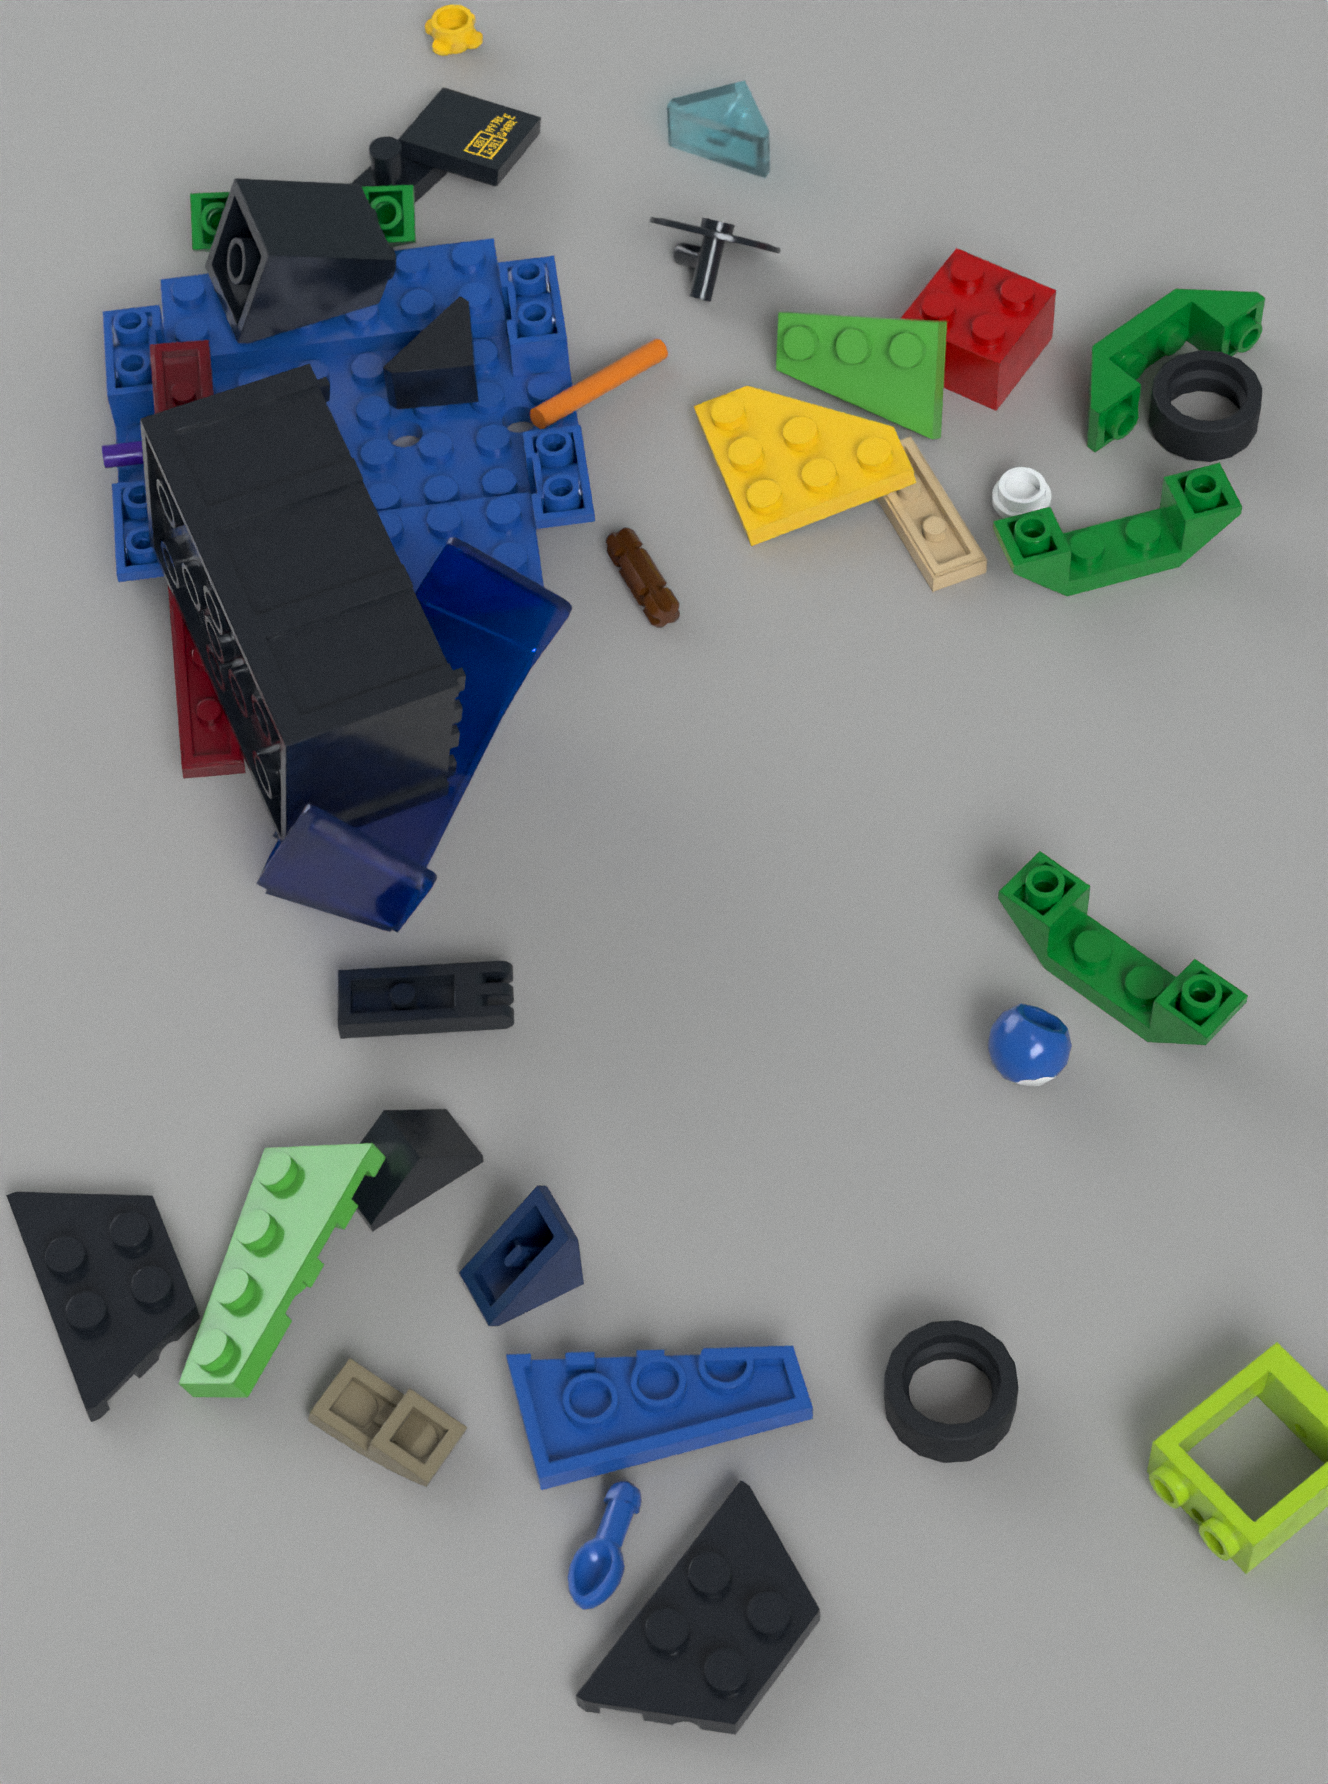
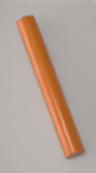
(598, 384)

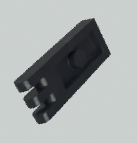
(425, 999)

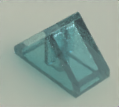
(721, 127)

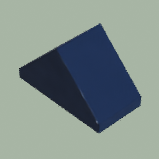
(525, 1261)

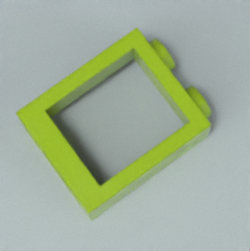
(1182, 1483)

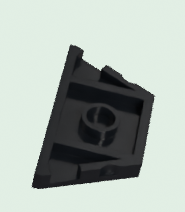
(106, 1284)
(711, 1629)

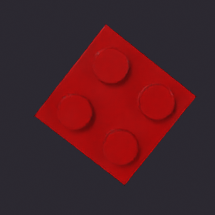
(993, 325)

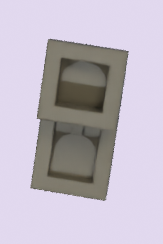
(385, 1425)

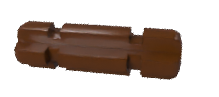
(643, 577)

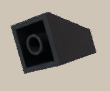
(296, 255)

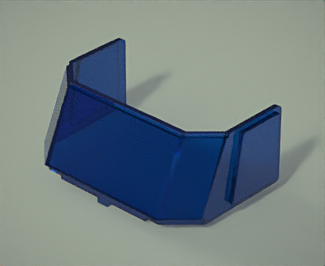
(496, 631)

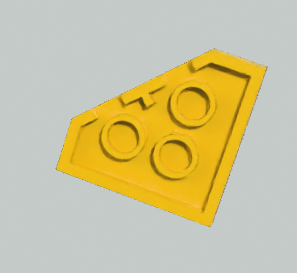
(797, 459)

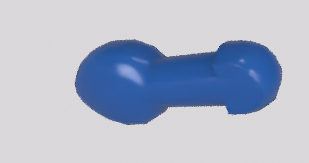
(599, 1562)

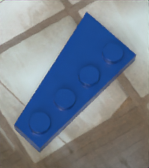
(622, 1412)

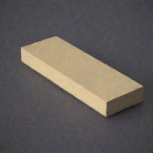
(932, 527)

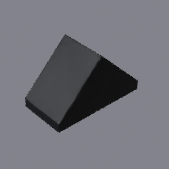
(436, 364)
(422, 1156)

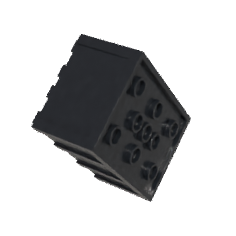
(299, 603)

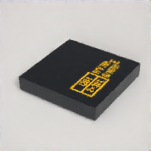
(469, 136)

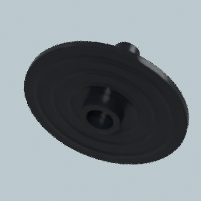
(708, 256)

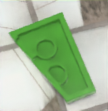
(871, 362)

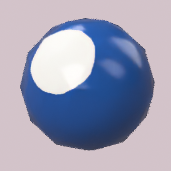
(1029, 1045)

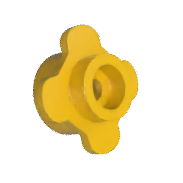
(453, 30)

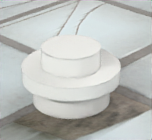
(1020, 492)

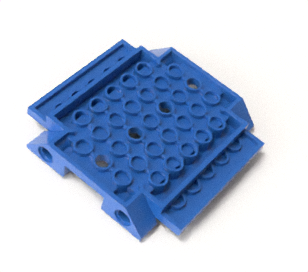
(467, 469)

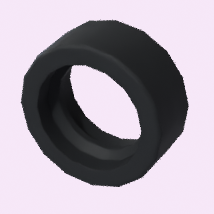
(1206, 373)
(941, 1342)

